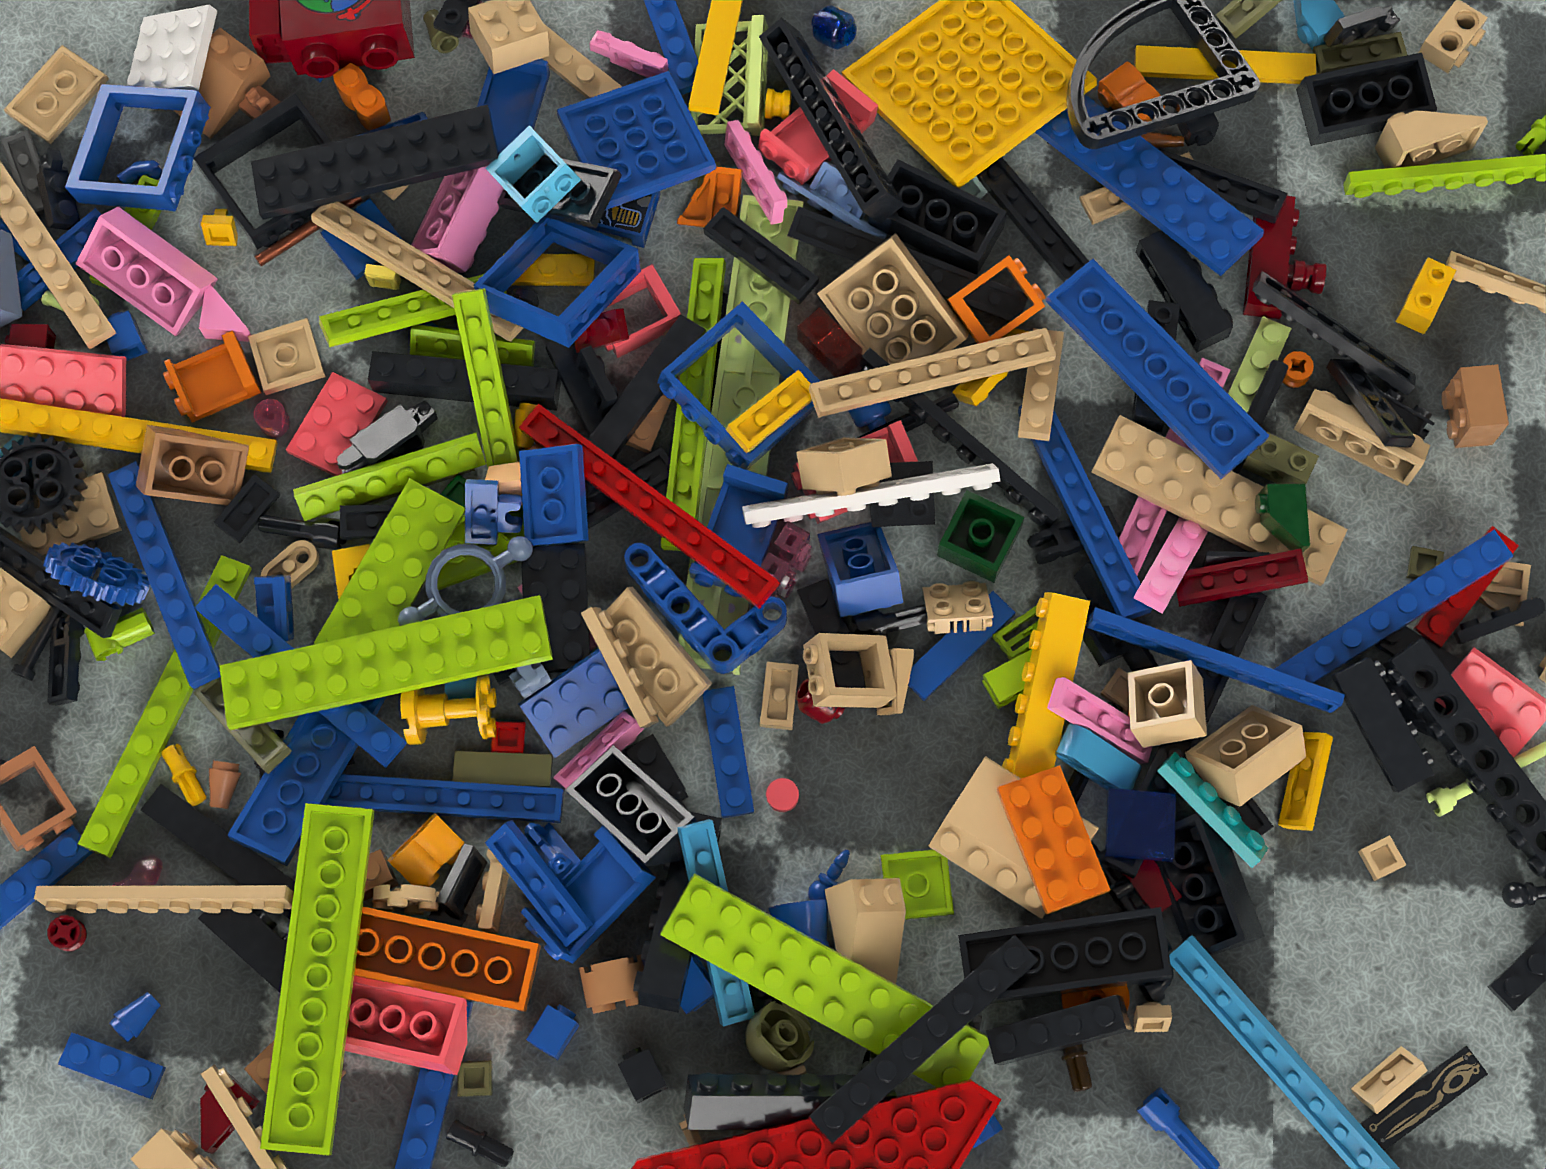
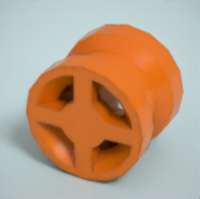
(1298, 376)

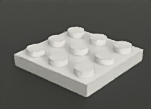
(173, 49)

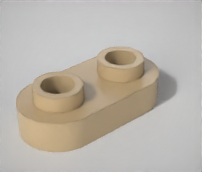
(287, 562)

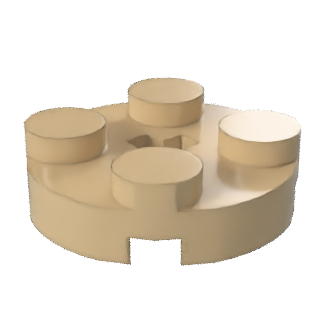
(410, 897)

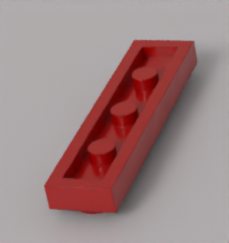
(1443, 619)

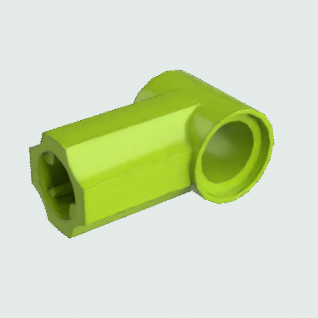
(127, 631)

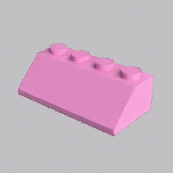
(459, 218)
(145, 270)

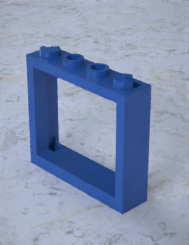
(99, 133)
(622, 268)
(770, 347)

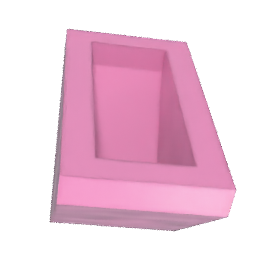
(219, 318)

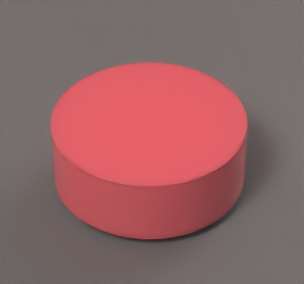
(782, 795)

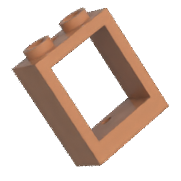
(57, 823)

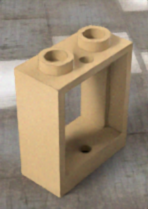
(875, 664)

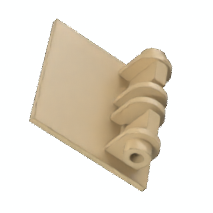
(957, 603)

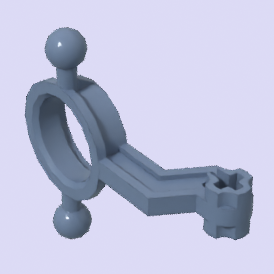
(527, 678)

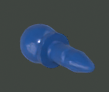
(816, 889)

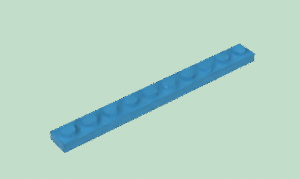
(1278, 1058)

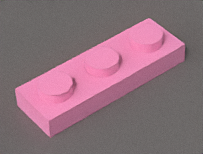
(619, 732)

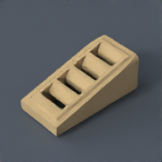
(901, 665)

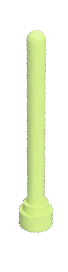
(1447, 798)

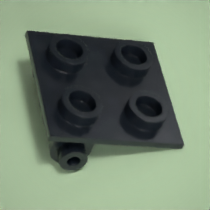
(906, 511)

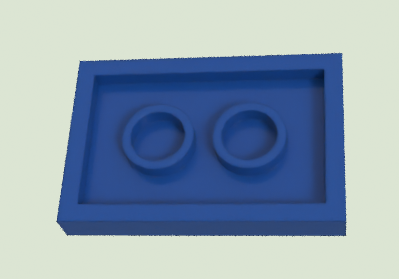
(554, 495)
(574, 704)

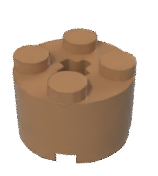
(610, 983)

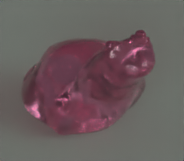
(143, 873)

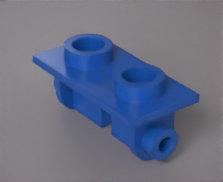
(552, 849)

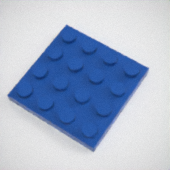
(642, 134)

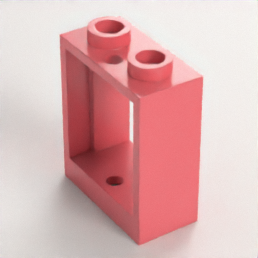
(648, 279)

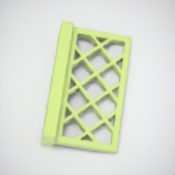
(754, 83)

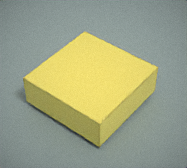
(382, 277)

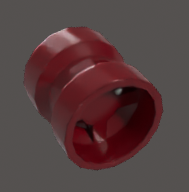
(1308, 277)

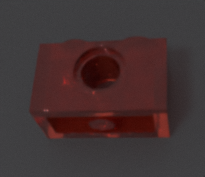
(829, 343)

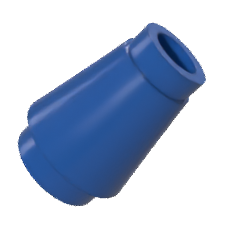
(134, 1017)

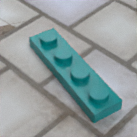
(1213, 810)

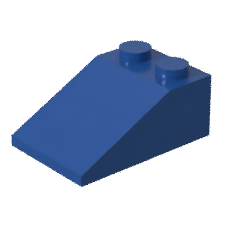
(860, 569)

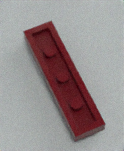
(1242, 577)

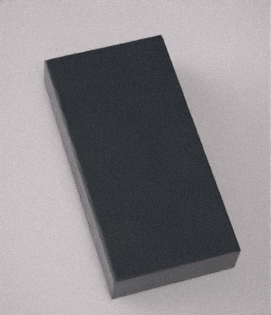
(461, 881)

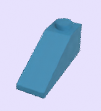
(1315, 19)

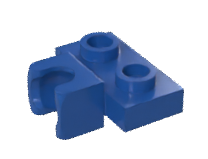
(488, 512)

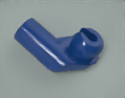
(138, 169)

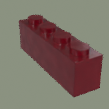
(1271, 256)

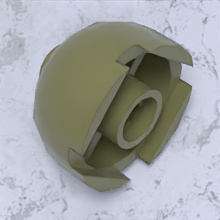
(779, 1037)

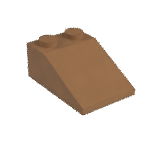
(227, 77)
(190, 466)

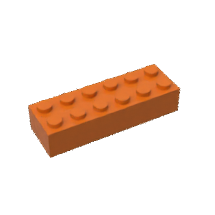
(446, 959)

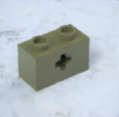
(1281, 462)

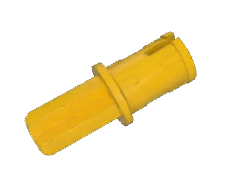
(183, 774)

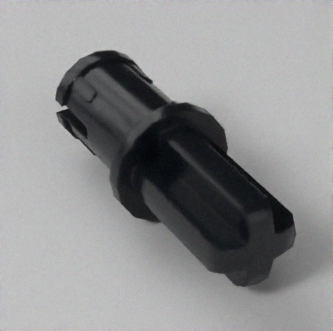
(480, 1143)

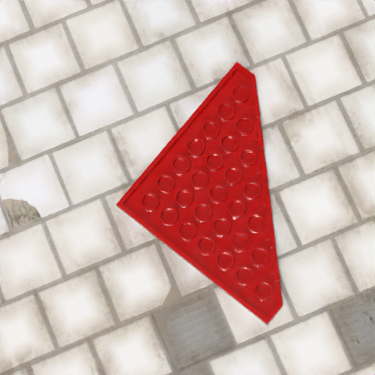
(902, 1132)

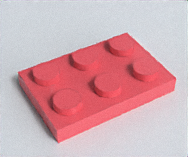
(332, 420)
(1502, 700)

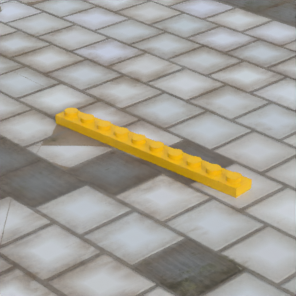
(112, 431)

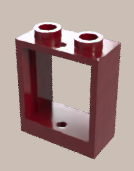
(266, 30)

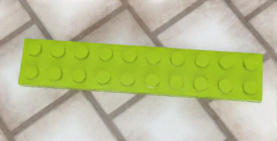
(385, 662)
(811, 977)
(317, 980)

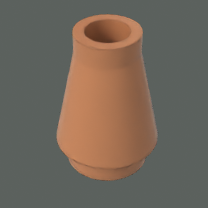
(222, 783)

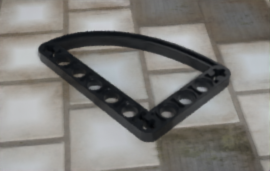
(1228, 79)

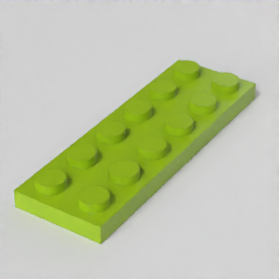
(394, 563)

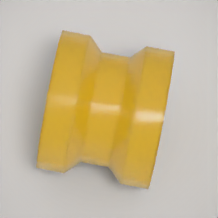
(777, 104)

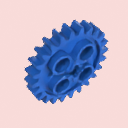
(78, 564)

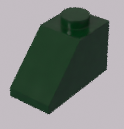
(1285, 514)

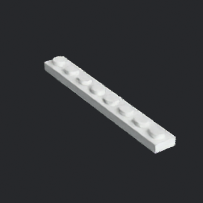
(885, 494)

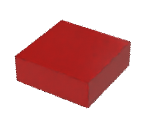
(509, 737)

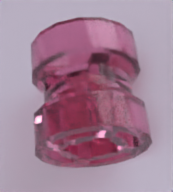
(276, 424)

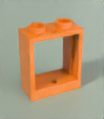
(970, 321)

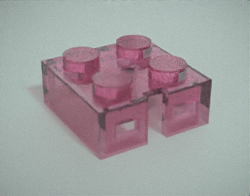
(791, 540)

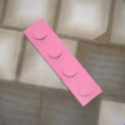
(757, 176)
(1171, 564)
(1097, 716)

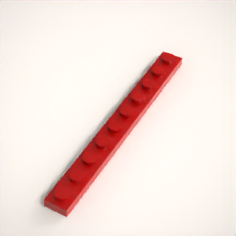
(655, 510)

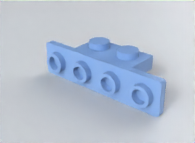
(831, 193)

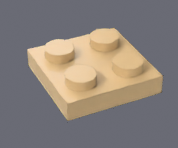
(286, 356)

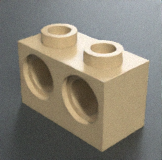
(1450, 35)

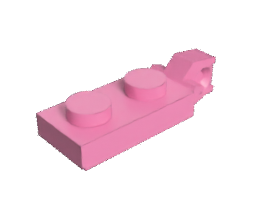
(628, 55)

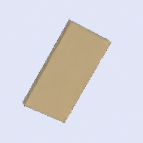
(665, 666)

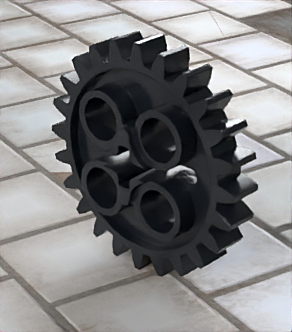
(63, 476)

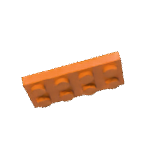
(1053, 839)

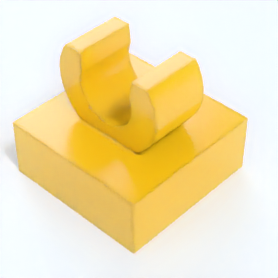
(219, 229)

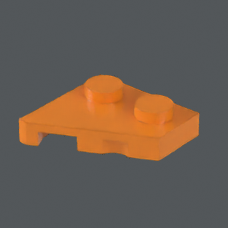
(718, 190)

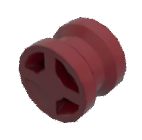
(62, 929)

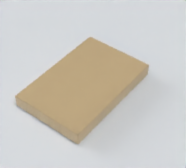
(56, 94)

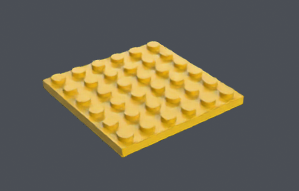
(967, 83)

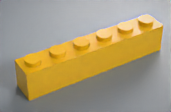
(1053, 656)

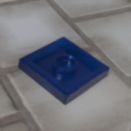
(1140, 824)

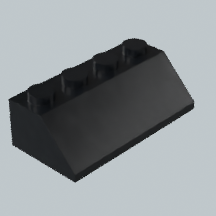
(632, 808)
(1213, 892)

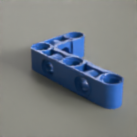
(697, 625)

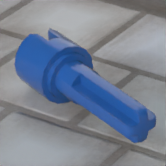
(1164, 1114)

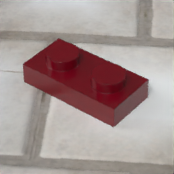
(607, 329)

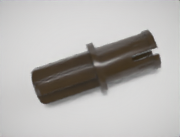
(1077, 1067)

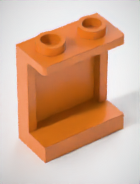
(212, 379)

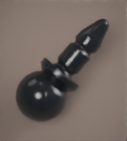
(1519, 894)

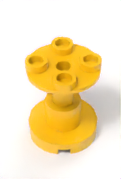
(436, 710)

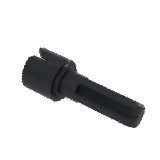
(323, 531)
(877, 623)

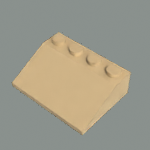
(893, 306)
(982, 840)

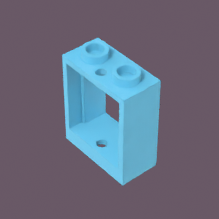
(508, 170)

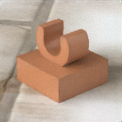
(257, 102)

